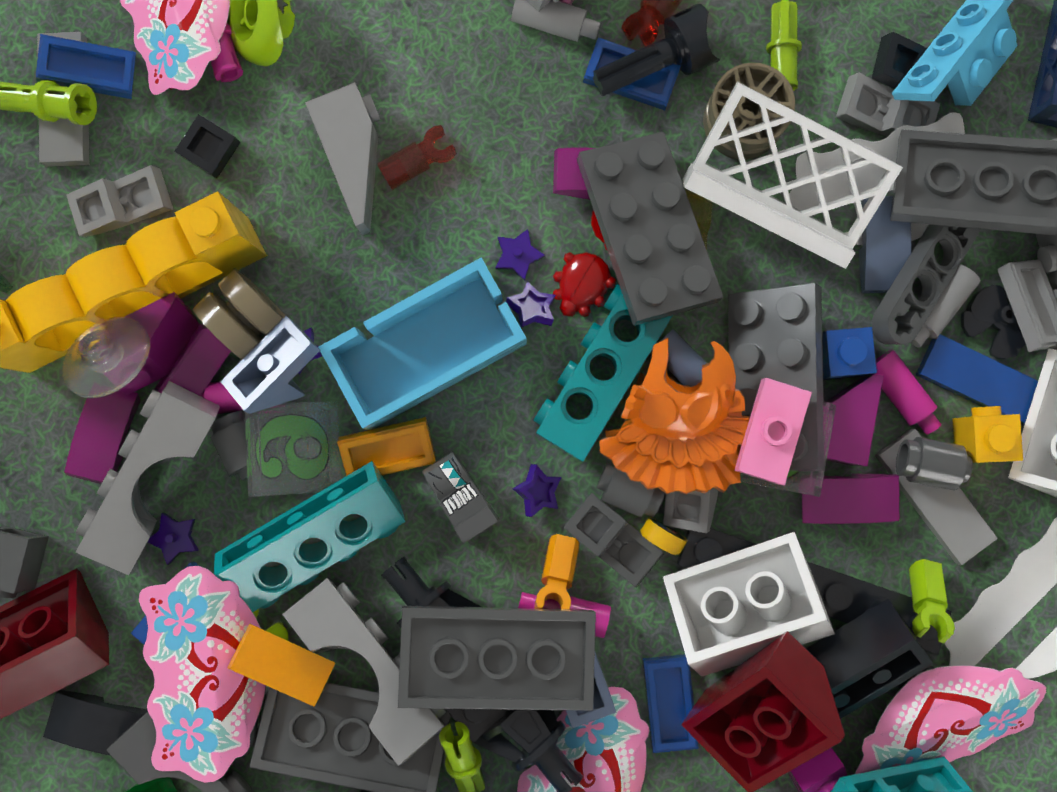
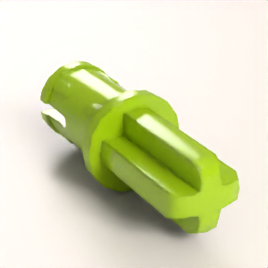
(784, 40)
(462, 758)

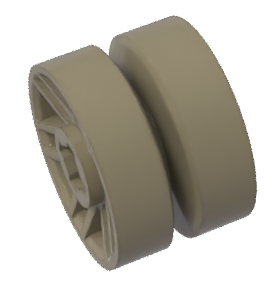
(747, 113)
(240, 319)

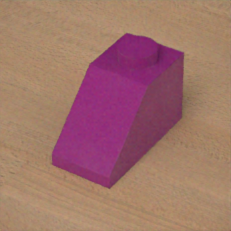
(169, 329)
(854, 421)

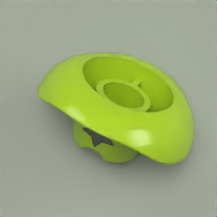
(260, 28)

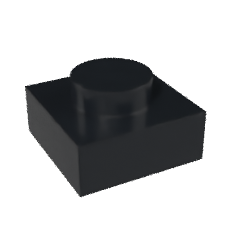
(895, 58)
(207, 146)

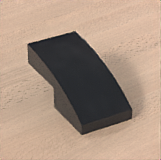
(87, 721)

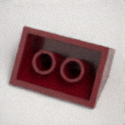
(49, 641)
(767, 714)

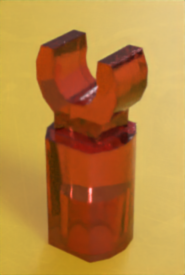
(648, 19)
(415, 159)

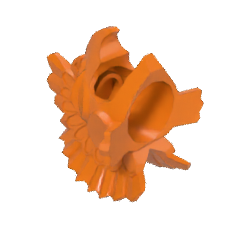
(681, 433)

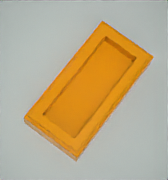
(389, 447)
(281, 665)

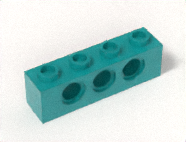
(579, 436)
(319, 517)

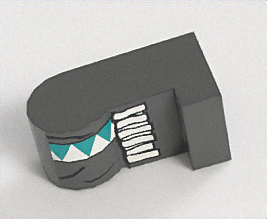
(460, 497)

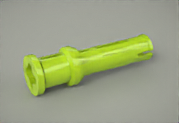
(50, 101)

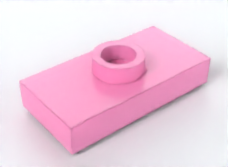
(773, 431)

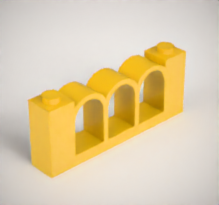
(160, 259)

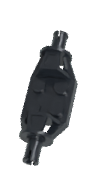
(531, 729)

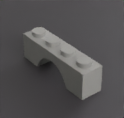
(123, 525)
(329, 622)

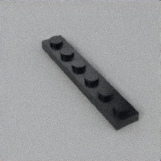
(842, 595)

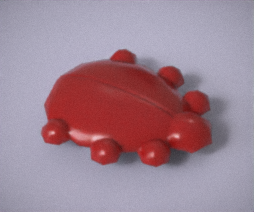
(582, 283)

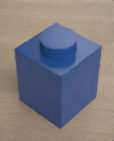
(848, 353)

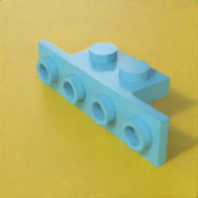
(962, 54)

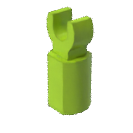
(930, 600)

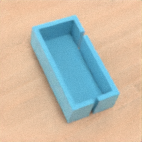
(423, 345)

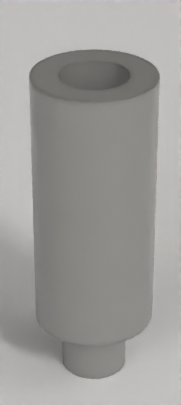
(557, 19)
(954, 296)

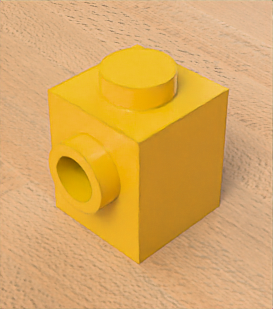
(989, 435)

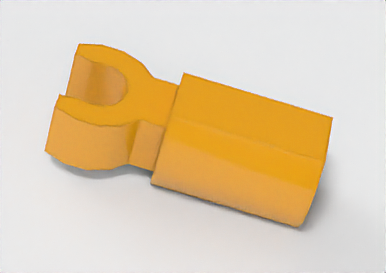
(558, 571)

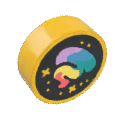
(663, 536)

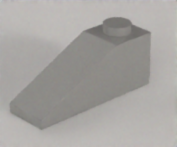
(351, 144)

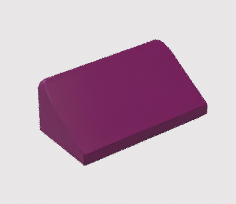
(197, 362)

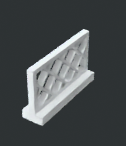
(773, 213)

